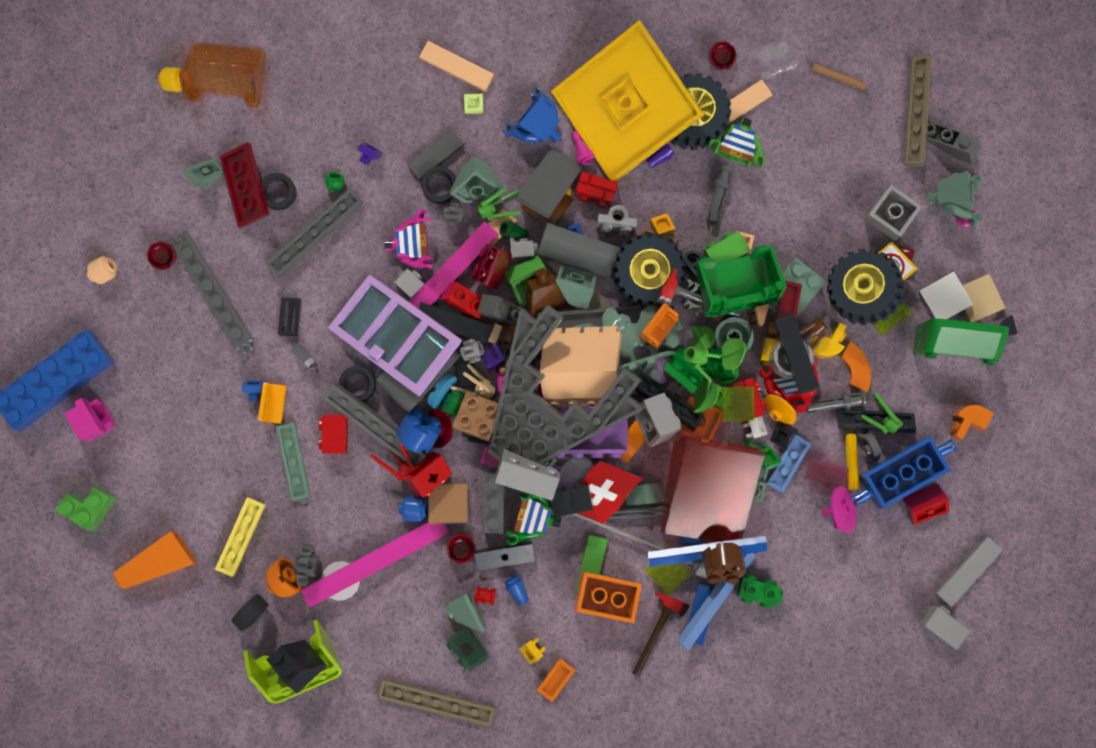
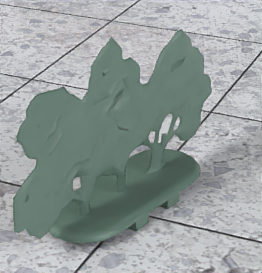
(631, 340)

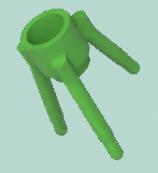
(488, 207)
(891, 422)

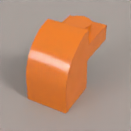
(973, 416)

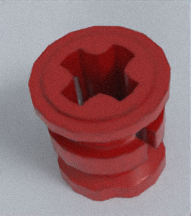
(485, 595)

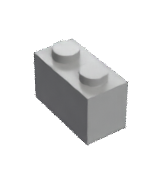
(944, 627)

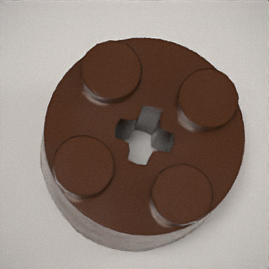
(724, 563)

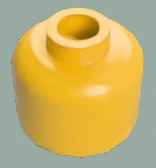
(169, 79)

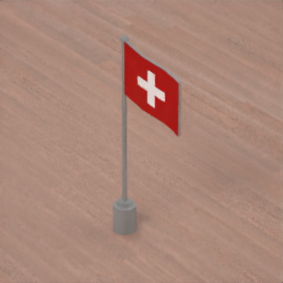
(609, 490)

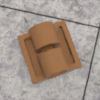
(476, 416)

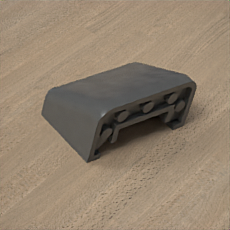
(403, 395)

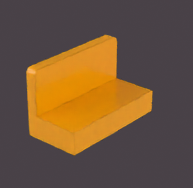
(272, 403)

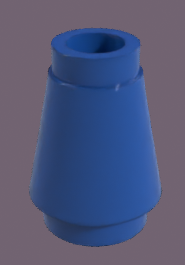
(517, 590)

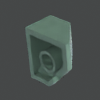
(475, 182)

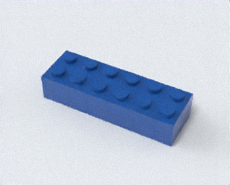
(54, 380)

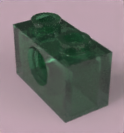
(466, 636)

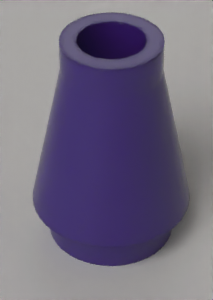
(660, 156)

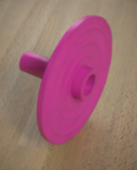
(842, 510)

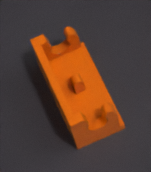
(659, 326)

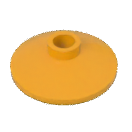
(780, 410)

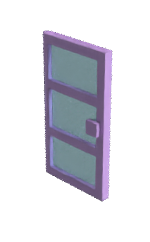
(395, 335)

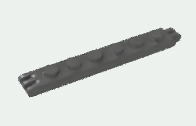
(213, 293)

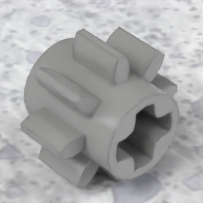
(472, 351)

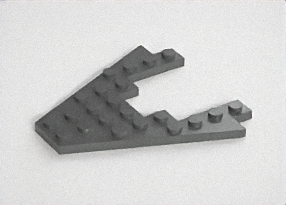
(528, 422)

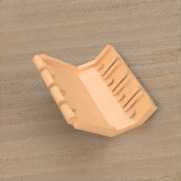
(579, 365)

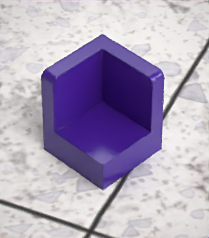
(492, 358)

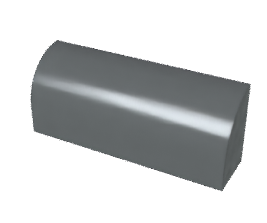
(578, 250)

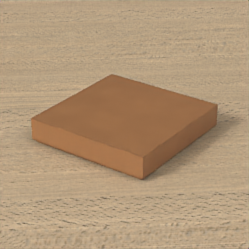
(449, 504)

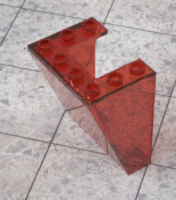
(710, 489)

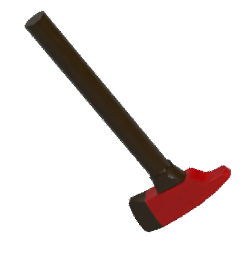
(669, 605)

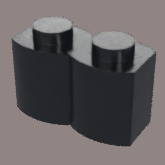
(572, 501)

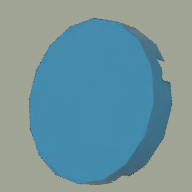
(442, 387)

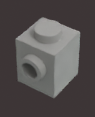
(409, 282)

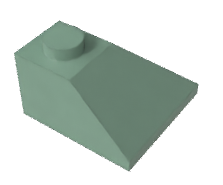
(576, 285)
(466, 612)

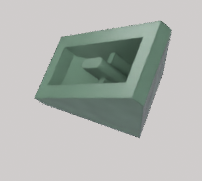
(645, 494)

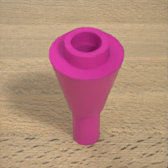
(583, 153)

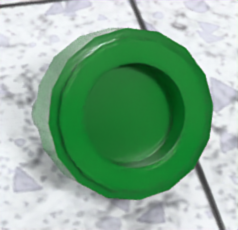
(334, 181)

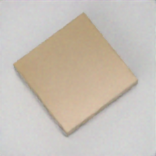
(984, 297)

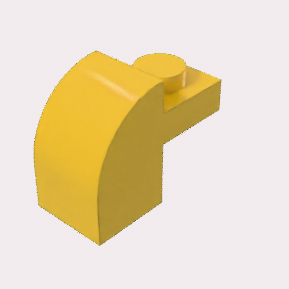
(829, 346)

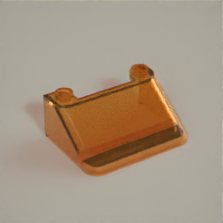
(224, 71)

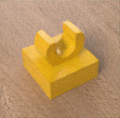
(531, 652)

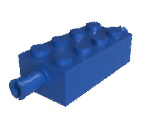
(904, 472)

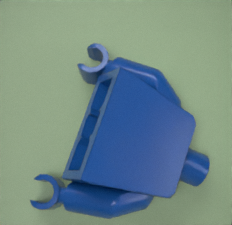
(537, 121)

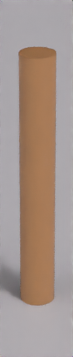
(838, 76)

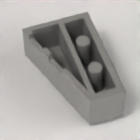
(527, 475)

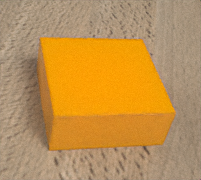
(662, 225)

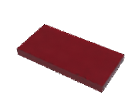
(244, 185)

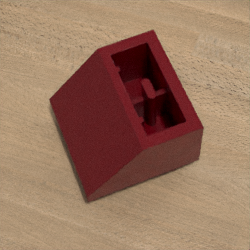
(491, 266)

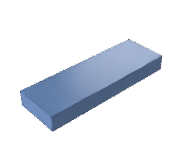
(790, 460)

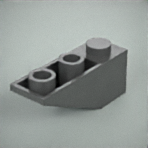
(954, 142)
(499, 309)

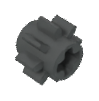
(453, 214)

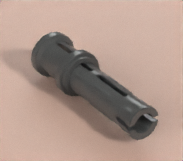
(721, 185)
(844, 401)

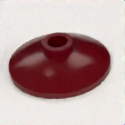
(446, 428)

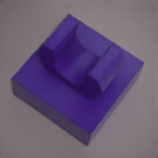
(369, 153)

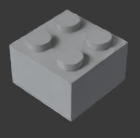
(892, 213)
(657, 420)

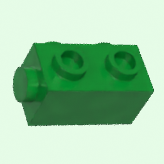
(765, 593)

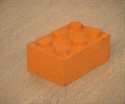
(607, 597)

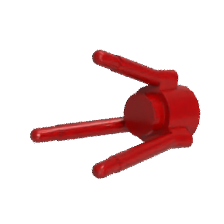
(403, 468)

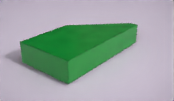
(770, 459)

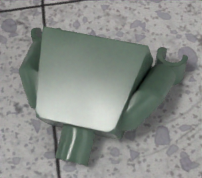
(957, 196)

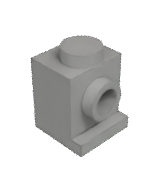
(523, 249)

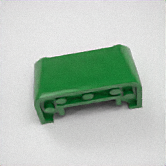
(740, 282)

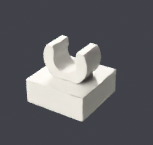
(758, 427)

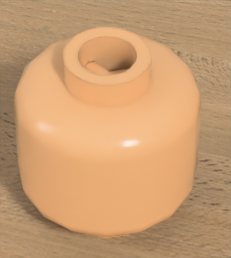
(101, 270)

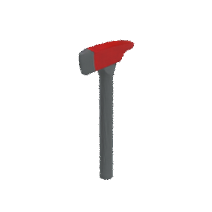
(672, 288)

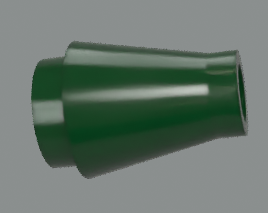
(511, 230)

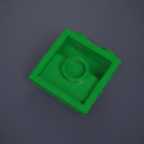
(684, 371)

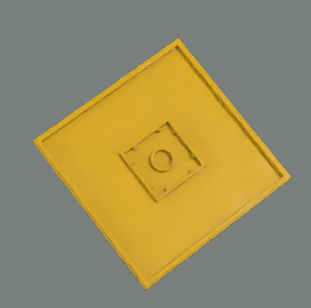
(627, 102)

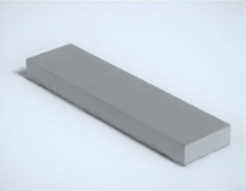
(968, 571)

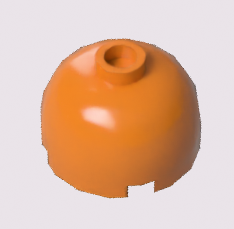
(282, 579)

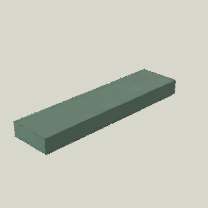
(293, 461)

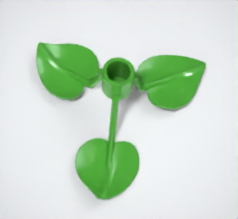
(732, 354)

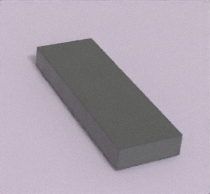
(435, 154)

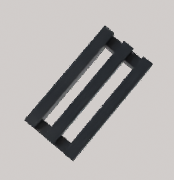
(282, 315)

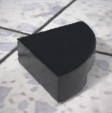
(1009, 322)

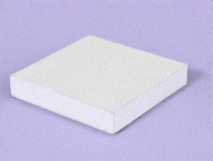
(946, 297)

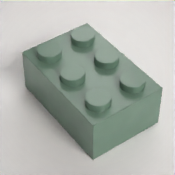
(802, 274)

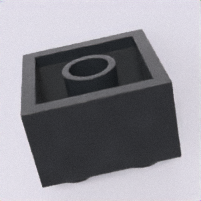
(296, 664)

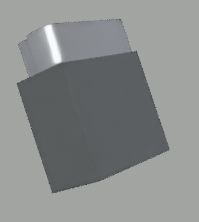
(304, 356)

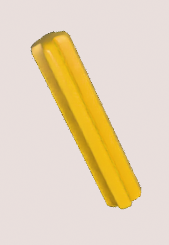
(852, 462)

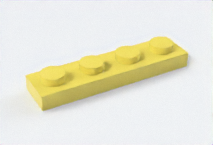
(240, 537)

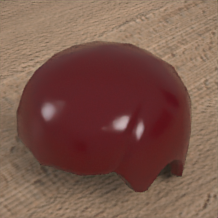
(723, 52)
(159, 252)
(458, 554)

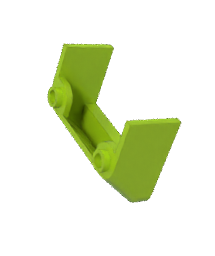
(271, 684)

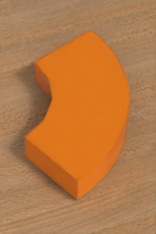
(858, 365)

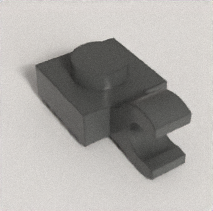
(871, 445)

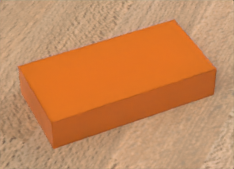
(556, 679)

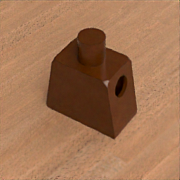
(543, 292)

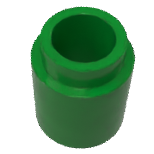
(452, 403)

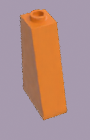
(157, 560)

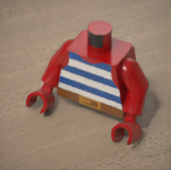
(787, 388)

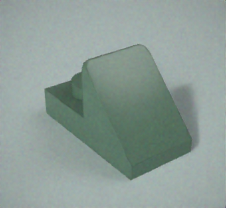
(204, 173)

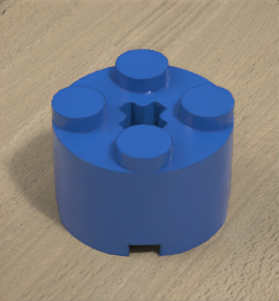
(419, 431)

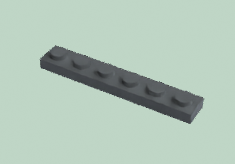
(314, 233)
(369, 421)

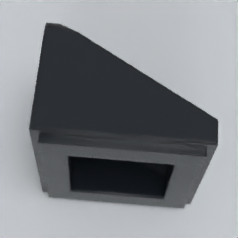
(783, 435)

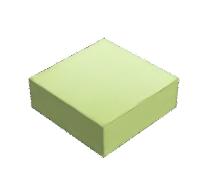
(473, 103)

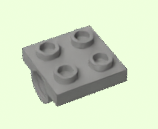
(608, 224)

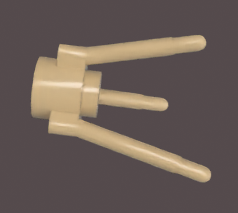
(483, 387)

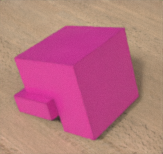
(90, 419)

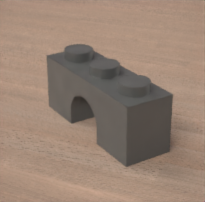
(493, 505)

